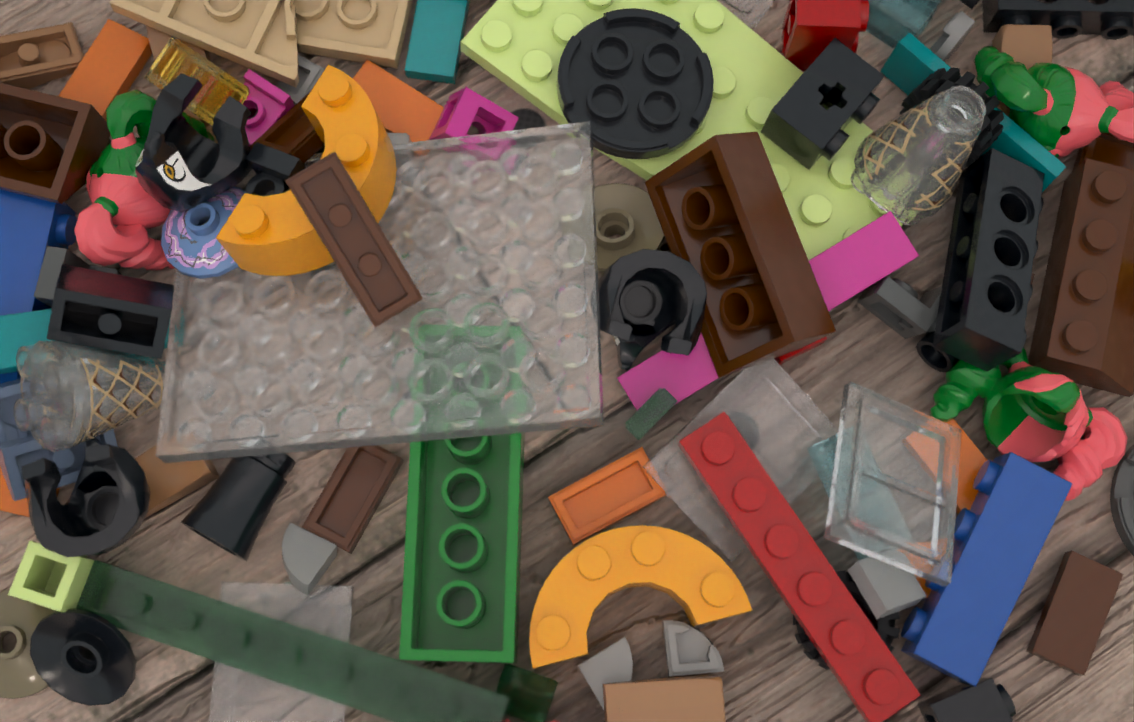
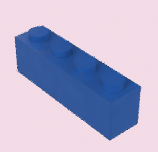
(25, 232)
(990, 566)

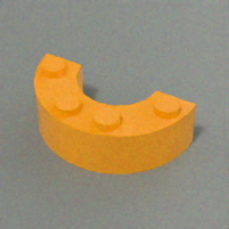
(272, 231)
(622, 560)

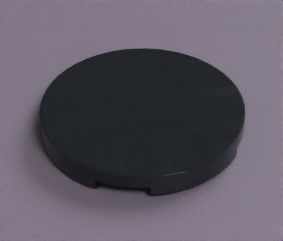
(635, 83)

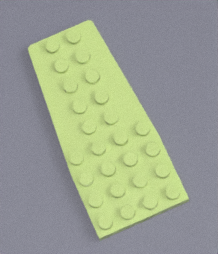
(524, 46)

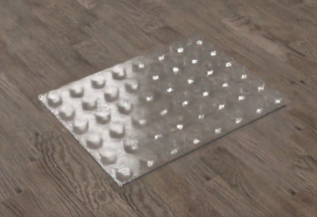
(497, 346)

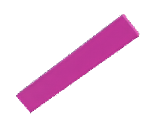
(840, 274)

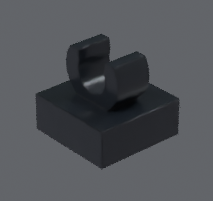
(271, 169)

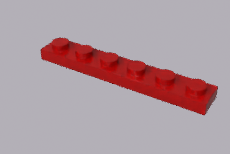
(798, 570)

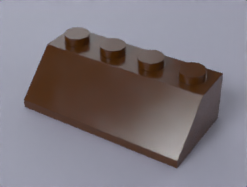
(47, 143)
(737, 232)
(1089, 282)

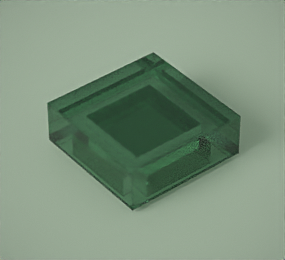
(650, 413)
(529, 691)

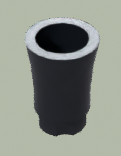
(240, 502)

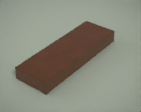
(354, 239)

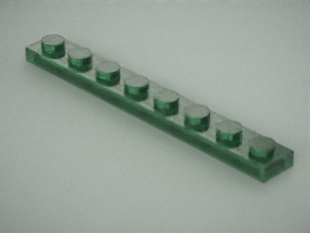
(284, 651)

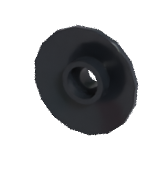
(83, 657)

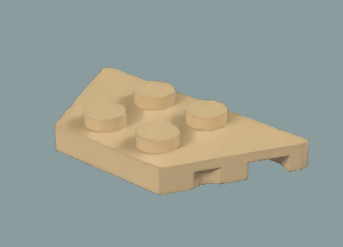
(244, 31)

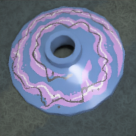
(194, 246)

